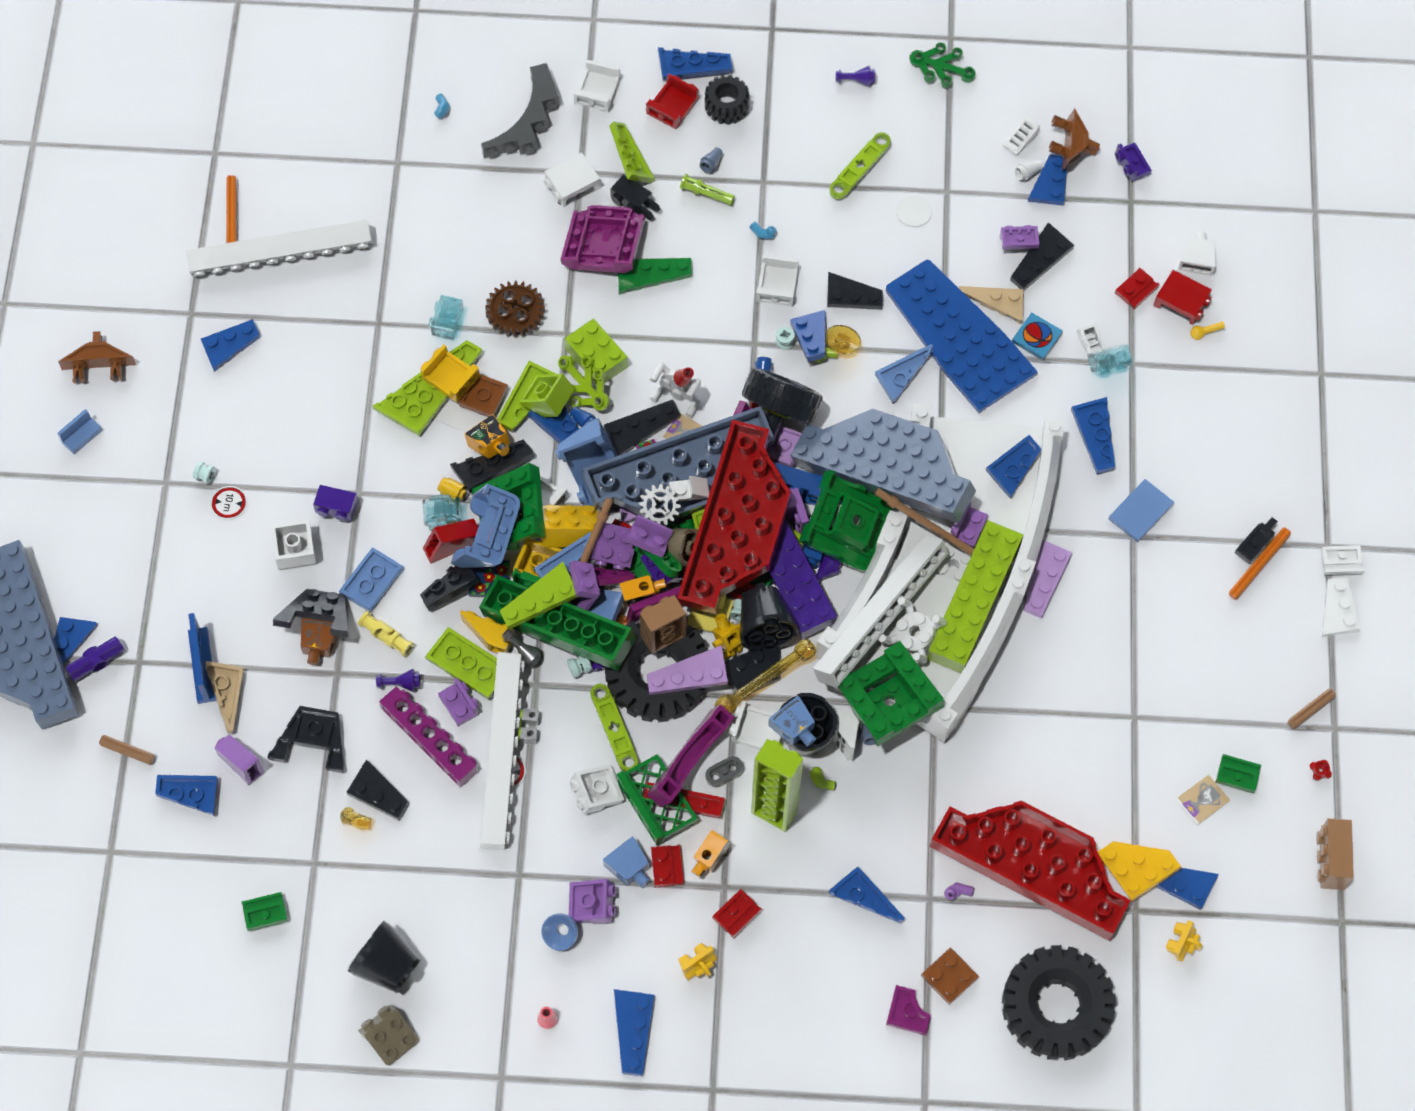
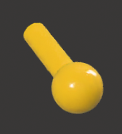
(1198, 332)

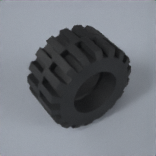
(726, 111)

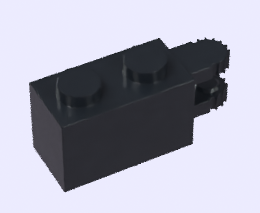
(633, 195)

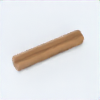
(1311, 708)
(126, 749)

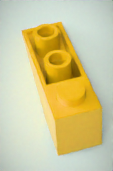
(487, 631)

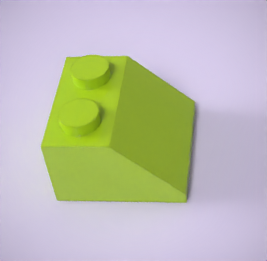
(547, 394)

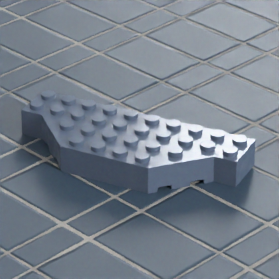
(891, 456)
(663, 462)
(28, 652)

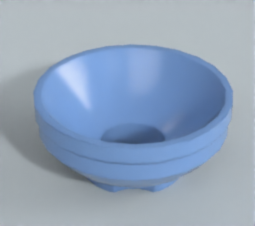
(553, 937)

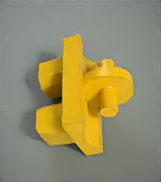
(1187, 943)
(698, 964)

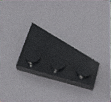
(852, 294)
(449, 586)
(375, 791)

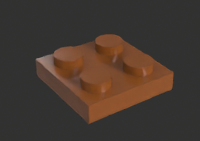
(484, 396)
(949, 976)

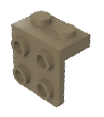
(388, 1034)

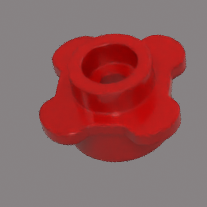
(1322, 764)

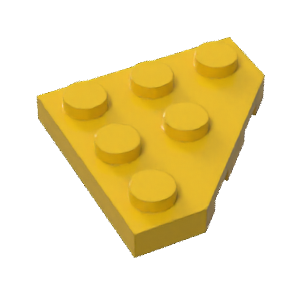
(1138, 867)

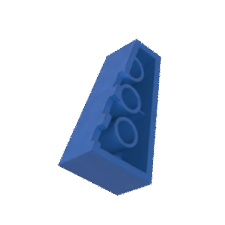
(805, 481)

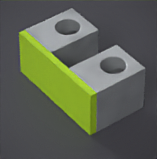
(523, 735)

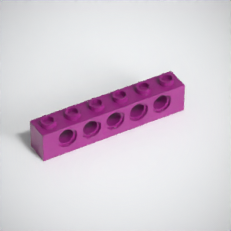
(458, 773)

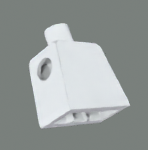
(1198, 255)

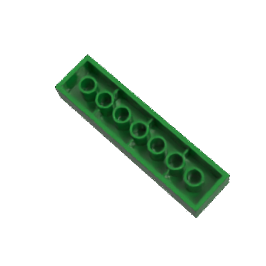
(565, 626)

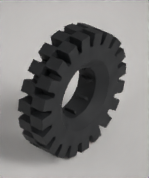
(634, 693)
(1069, 970)

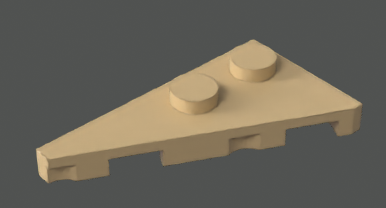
(1002, 300)
(226, 687)

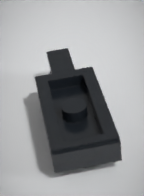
(1256, 540)

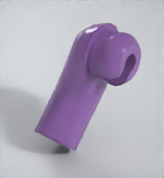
(957, 889)

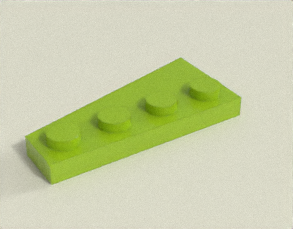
(630, 155)
(513, 412)
(542, 596)

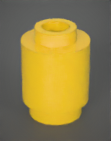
(451, 487)

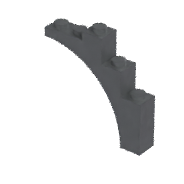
(534, 119)

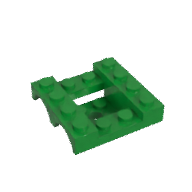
(526, 485)
(846, 541)
(910, 689)

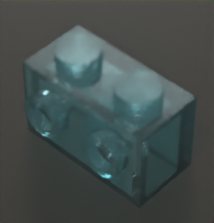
(446, 317)
(1109, 358)

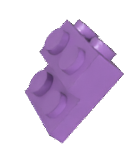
(796, 512)
(613, 547)
(592, 901)

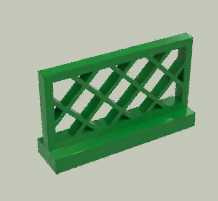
(643, 810)

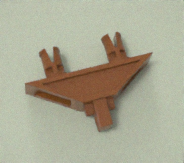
(1076, 139)
(96, 355)

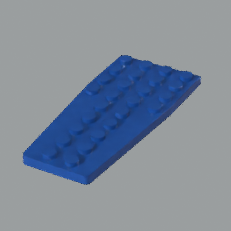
(963, 338)

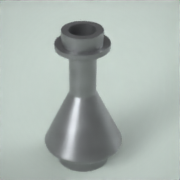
(528, 653)

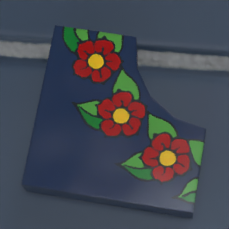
(486, 577)

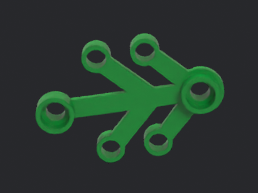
(941, 64)

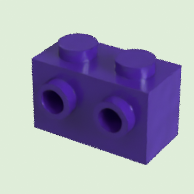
(335, 503)

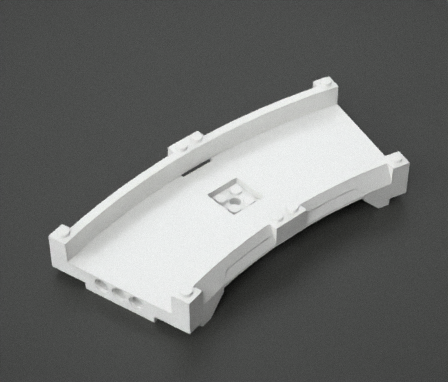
(971, 449)

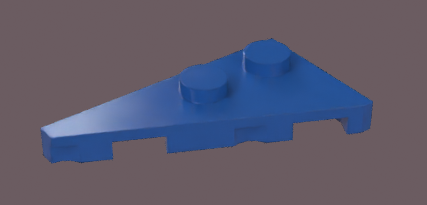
(71, 634)
(862, 892)

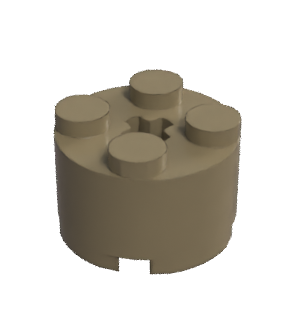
(681, 544)

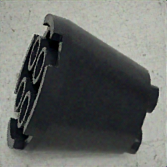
(765, 619)
(825, 723)
(384, 959)

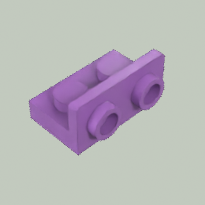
(1019, 237)
(970, 526)
(649, 535)
(458, 702)

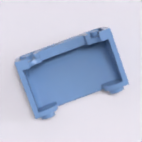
(585, 448)
(498, 514)

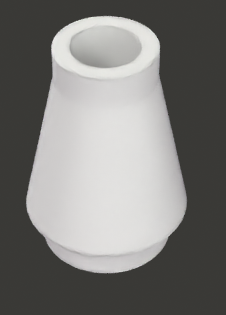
(1028, 169)

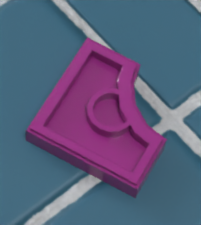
(612, 576)
(906, 1012)

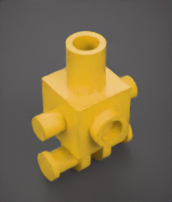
(727, 635)

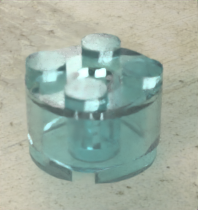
(441, 511)

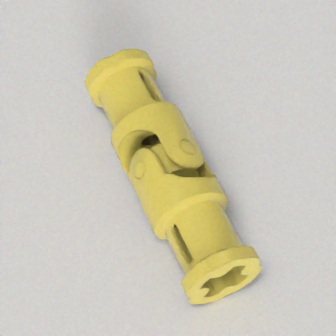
(385, 633)

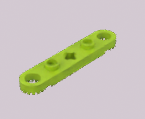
(852, 174)
(610, 715)

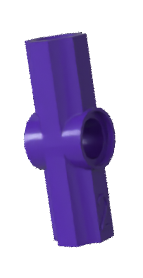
(95, 658)

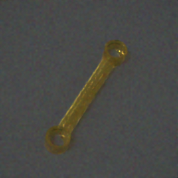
(803, 651)

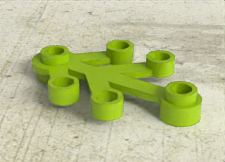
(586, 383)

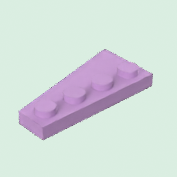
(1045, 577)
(692, 673)

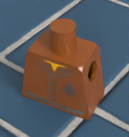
(316, 640)

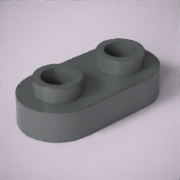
(722, 770)

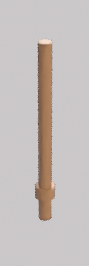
(893, 501)
(602, 517)

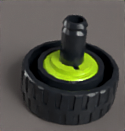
(781, 398)

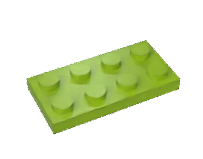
(464, 661)

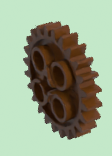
(515, 308)

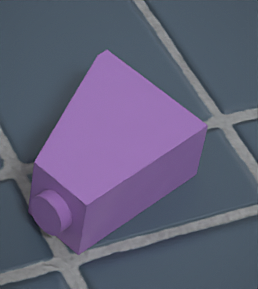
(239, 759)

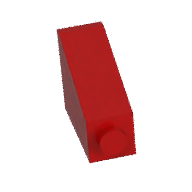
(449, 538)

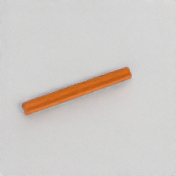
(231, 209)
(1259, 563)

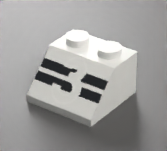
(846, 732)

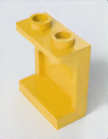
(449, 373)

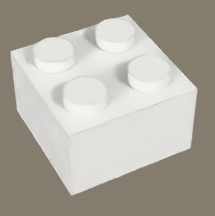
(293, 544)

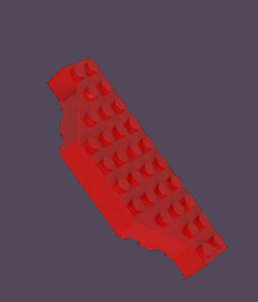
(738, 522)
(1036, 859)

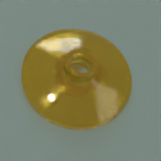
(842, 339)

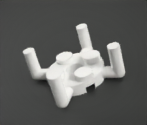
(677, 392)
(904, 631)

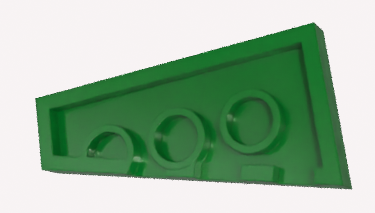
(654, 271)

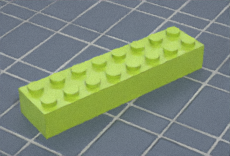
(975, 596)
(776, 784)

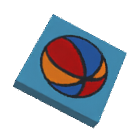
(1037, 336)

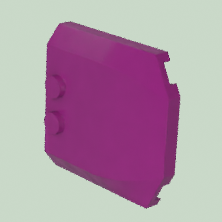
(603, 239)

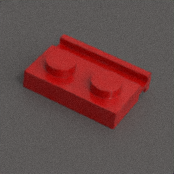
(1137, 288)
(667, 866)
(736, 913)

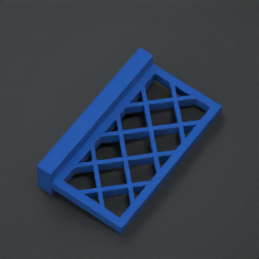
(200, 653)

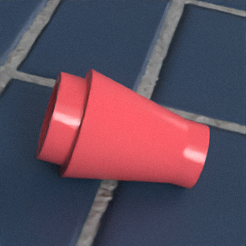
(549, 1021)

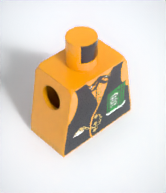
(488, 438)
(641, 589)
(716, 847)

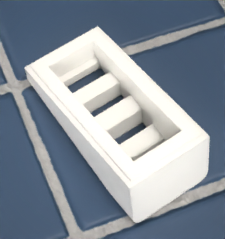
(1028, 126)
(1096, 334)

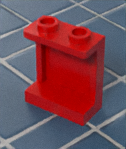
(673, 101)
(1184, 296)

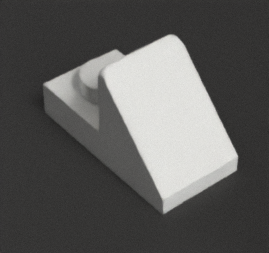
(690, 489)

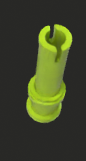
(699, 187)

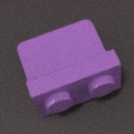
(584, 584)

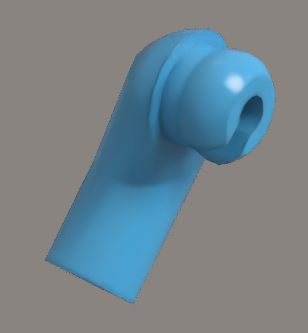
(443, 106)
(768, 233)

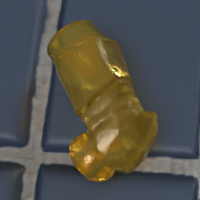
(355, 819)

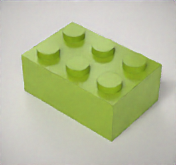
(595, 342)

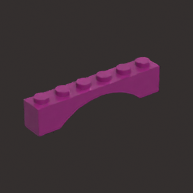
(677, 771)

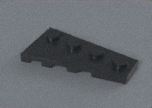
(1039, 260)
(635, 428)
(483, 469)

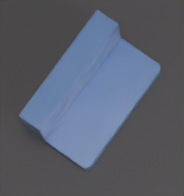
(79, 432)

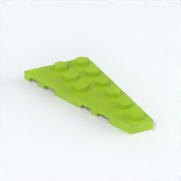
(417, 400)

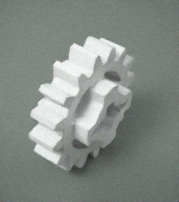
(652, 498)

